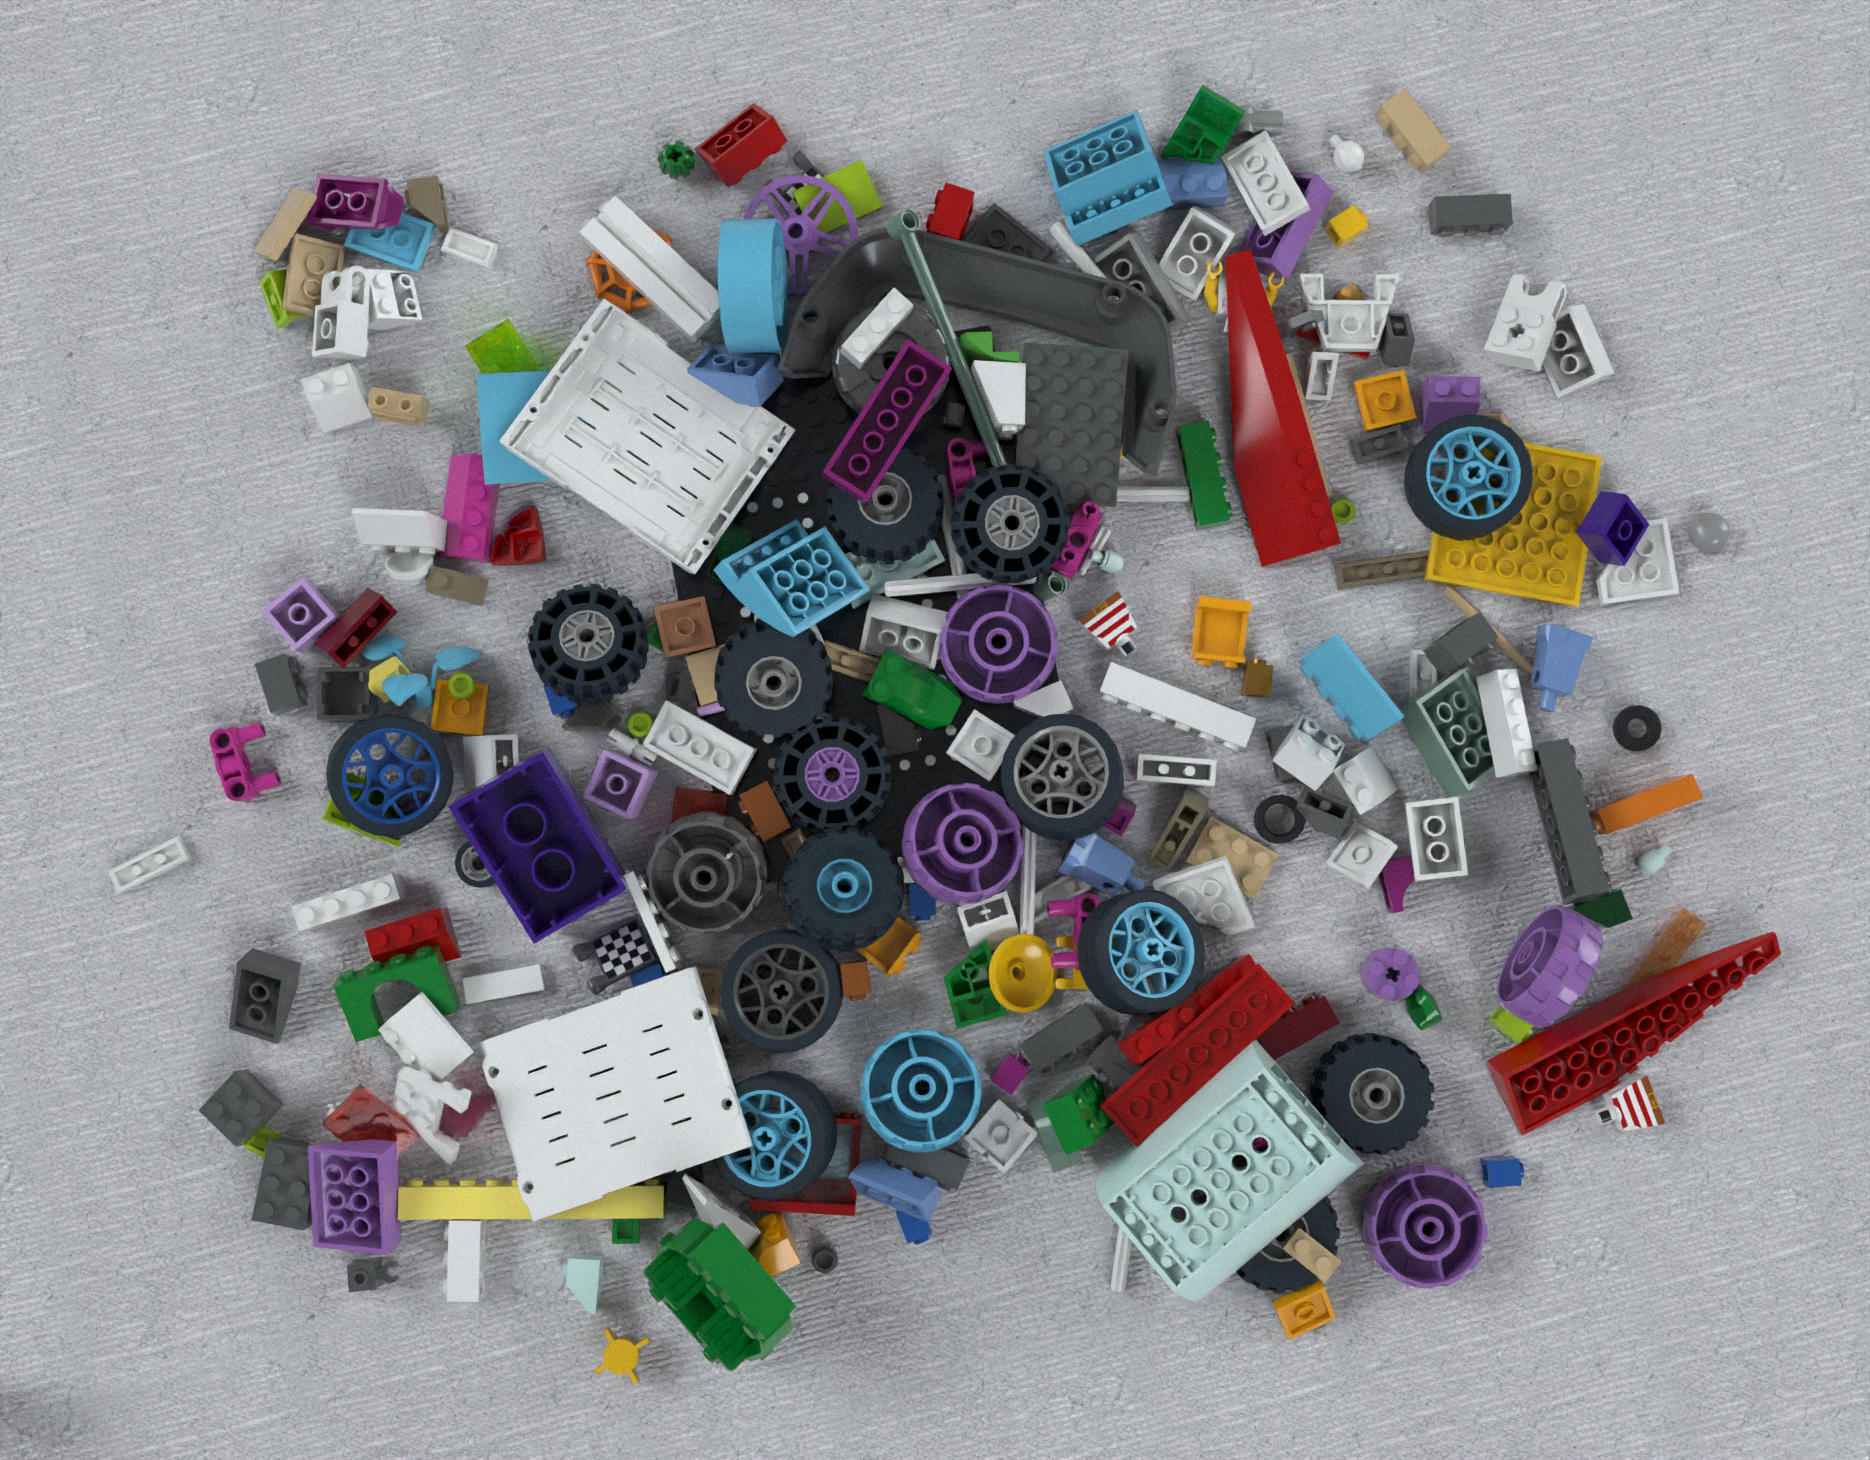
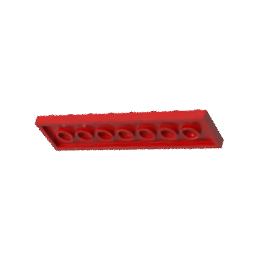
(1197, 1054)

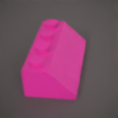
(469, 510)

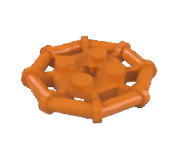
(602, 289)

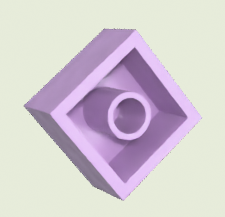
(301, 615)
(620, 784)

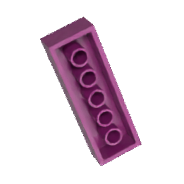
(886, 421)

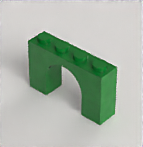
(423, 969)

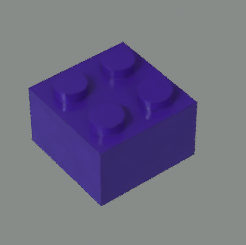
(1612, 528)

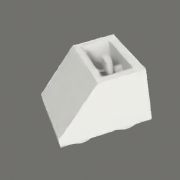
(391, 299)
(1309, 752)
(488, 757)
(988, 921)

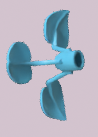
(402, 686)

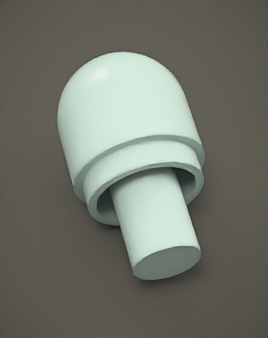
(1107, 560)
(1653, 860)

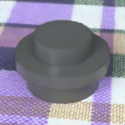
(824, 1259)

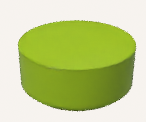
(1343, 511)
(462, 685)
(640, 724)

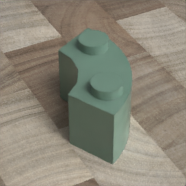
(1049, 1139)

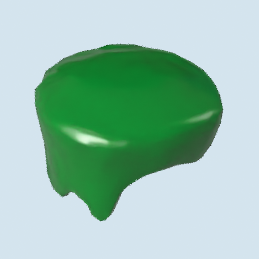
(1423, 1008)

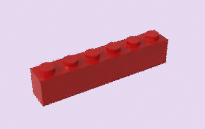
(1169, 1023)

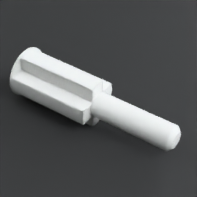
(1096, 543)

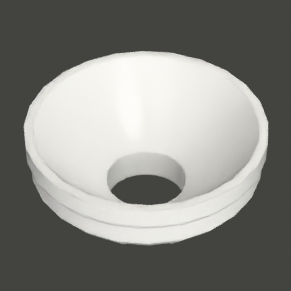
(409, 567)

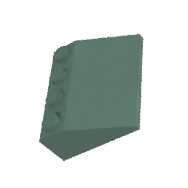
(1451, 732)

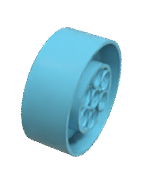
(753, 285)

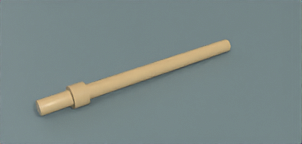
(1501, 641)

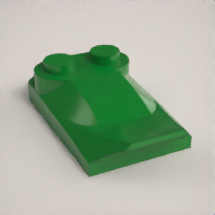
(912, 691)

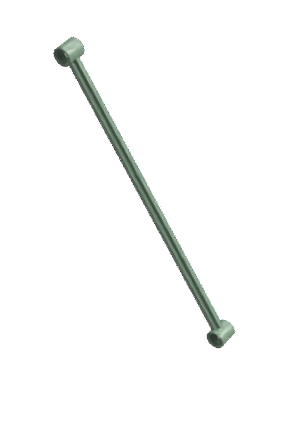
(902, 228)

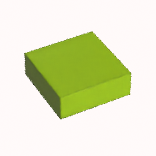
(259, 1143)

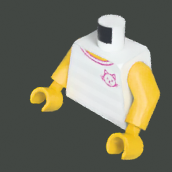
(1216, 293)

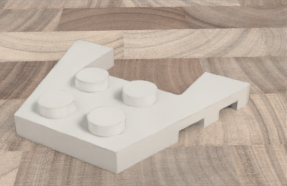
(1350, 323)
(421, 1106)

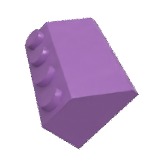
(1283, 247)

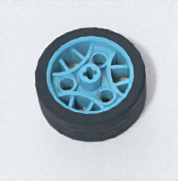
(1468, 477)
(1141, 952)
(776, 1136)

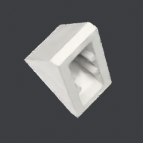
(1320, 375)

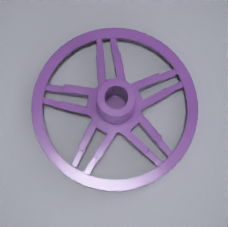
(800, 230)

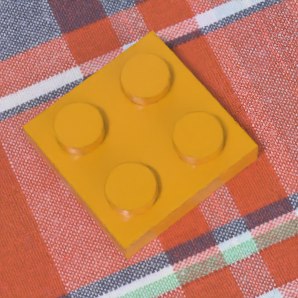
(1384, 400)
(460, 715)
(1304, 1309)

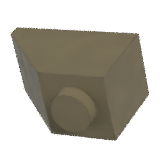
(428, 200)
(456, 585)

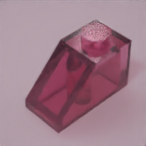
(462, 1123)

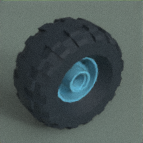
(847, 862)

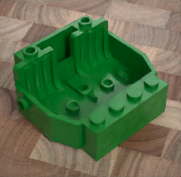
(719, 1293)

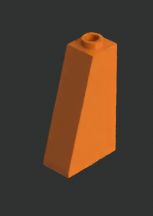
(1646, 803)

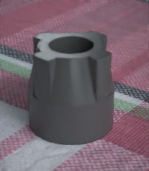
(953, 414)

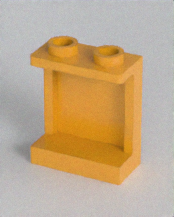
(1219, 631)
(893, 947)

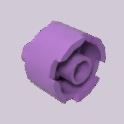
(1404, 979)

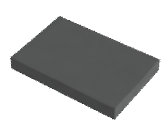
(1004, 233)

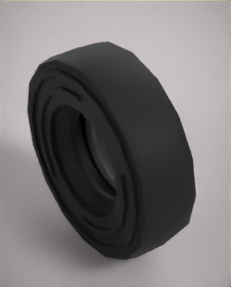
(1652, 723)

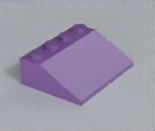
(355, 1195)

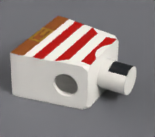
(1110, 624)
(1631, 1105)

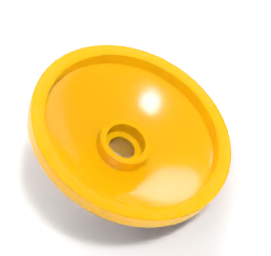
(1033, 975)

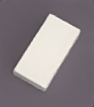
(469, 248)

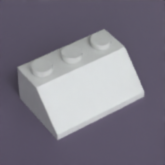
(1575, 353)
(400, 530)
(903, 629)
(1436, 839)
(425, 1039)

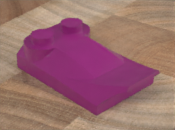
(354, 203)

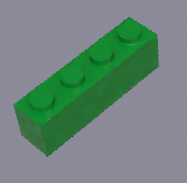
(1203, 475)

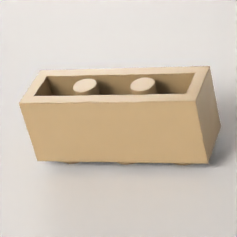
(1412, 131)

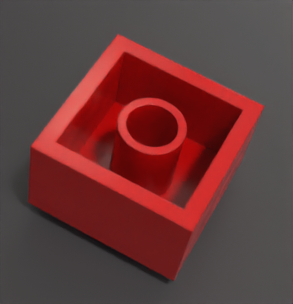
(951, 212)

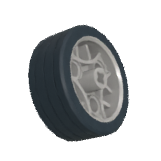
(1060, 732)

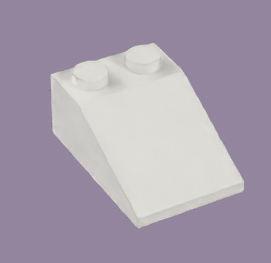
(1196, 242)
(716, 1209)

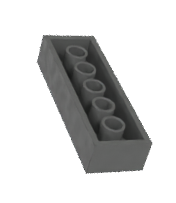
(1568, 823)

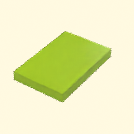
(854, 186)

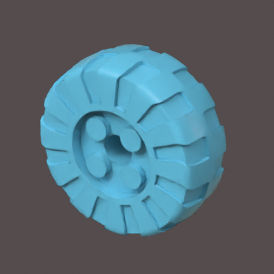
(916, 1120)

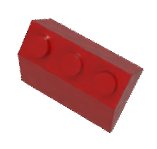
(741, 145)
(412, 933)

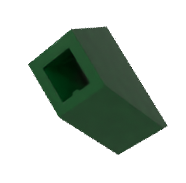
(731, 542)
(1605, 910)

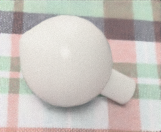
(1347, 155)

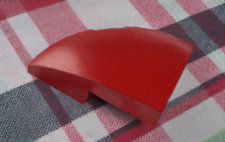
(521, 542)

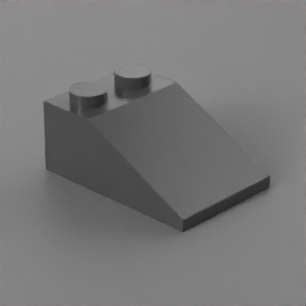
(263, 994)

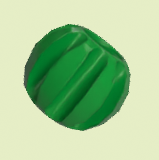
(671, 152)

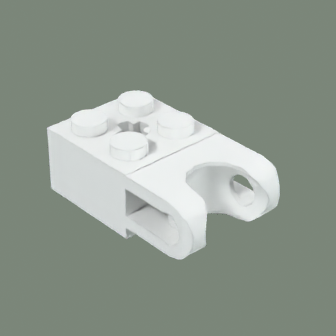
(342, 317)
(1525, 324)

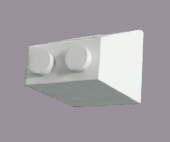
(1003, 394)

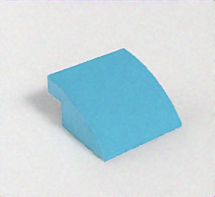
(1107, 178)
(499, 403)
(792, 578)

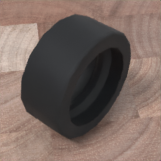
(1263, 831)

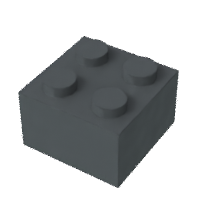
(1461, 644)
(241, 1107)

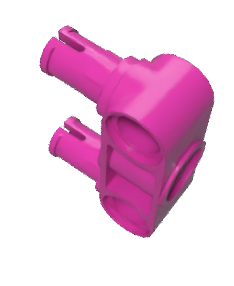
(961, 469)
(1082, 526)
(234, 764)
(1074, 909)

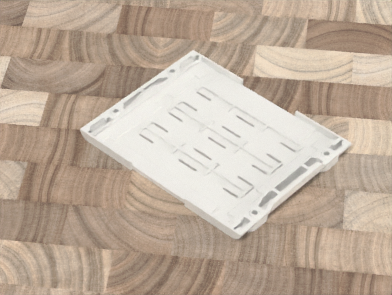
(590, 469)
(658, 1144)

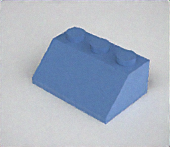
(1194, 183)
(896, 1188)

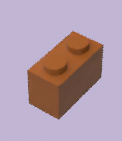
(764, 811)
(856, 979)

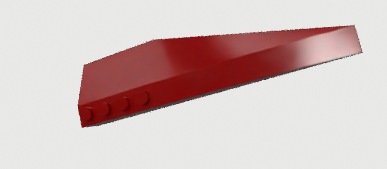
(1269, 429)
(1610, 1038)

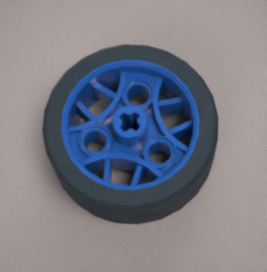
(368, 817)

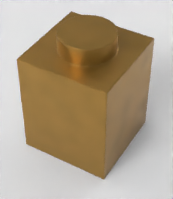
(1257, 679)

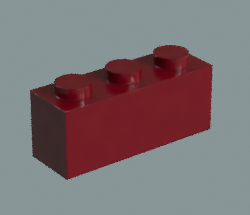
(355, 628)
(1298, 1026)

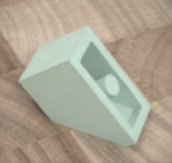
(584, 1279)

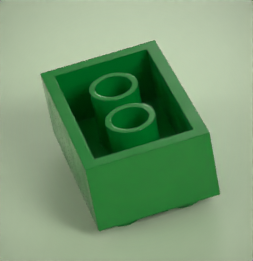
(1078, 1114)

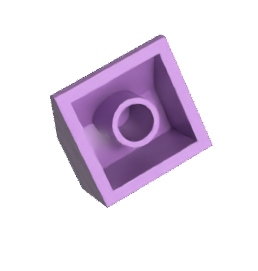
(1447, 398)

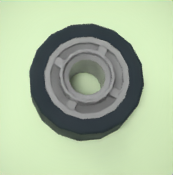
(467, 870)

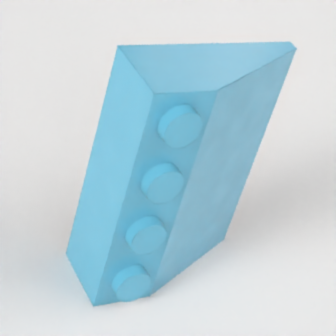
(1350, 689)

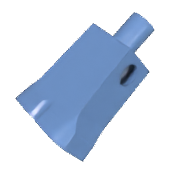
(1557, 662)
(1099, 865)

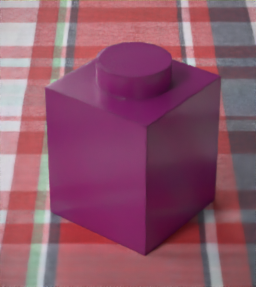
(1010, 1072)

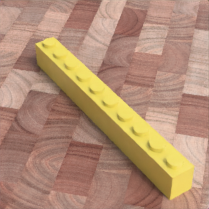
(504, 1201)

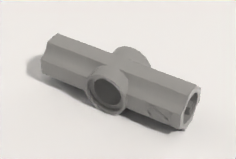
(1258, 121)

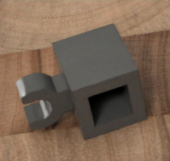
(369, 1274)

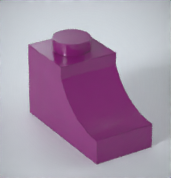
(1394, 881)

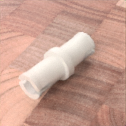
(631, 747)

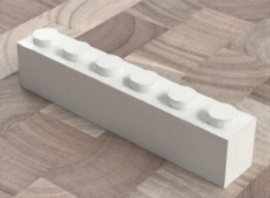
(1177, 706)

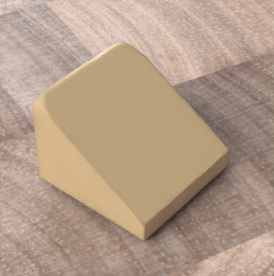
(795, 839)

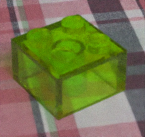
(502, 351)

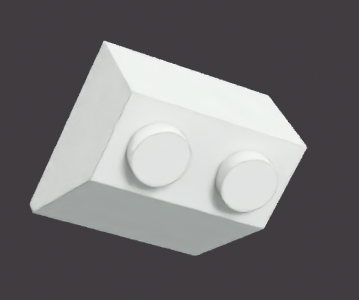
(337, 397)
(1363, 781)

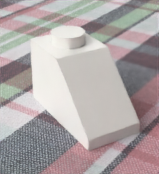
(1046, 701)

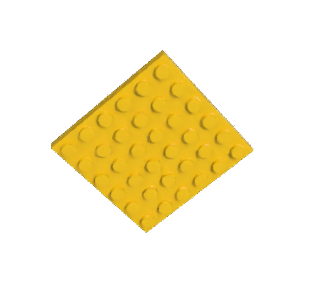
(1536, 550)

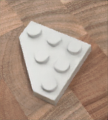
(1646, 574)
(1210, 895)

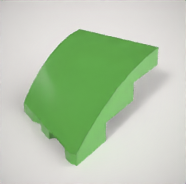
(980, 347)

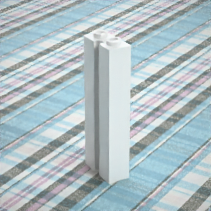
(652, 268)

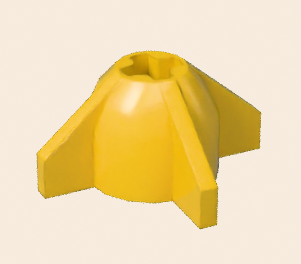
(622, 1355)

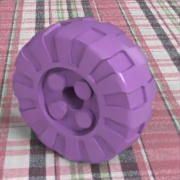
(990, 672)
(941, 861)
(1549, 966)
(1396, 1218)

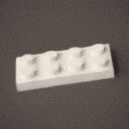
(1265, 183)
(699, 747)
(657, 930)

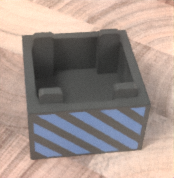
(344, 694)

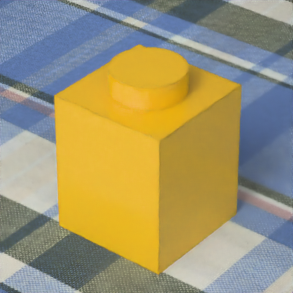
(1346, 226)

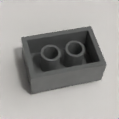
(284, 1185)

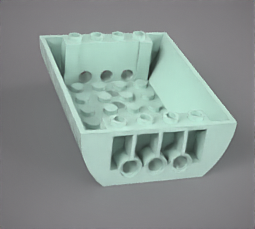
(1197, 1152)

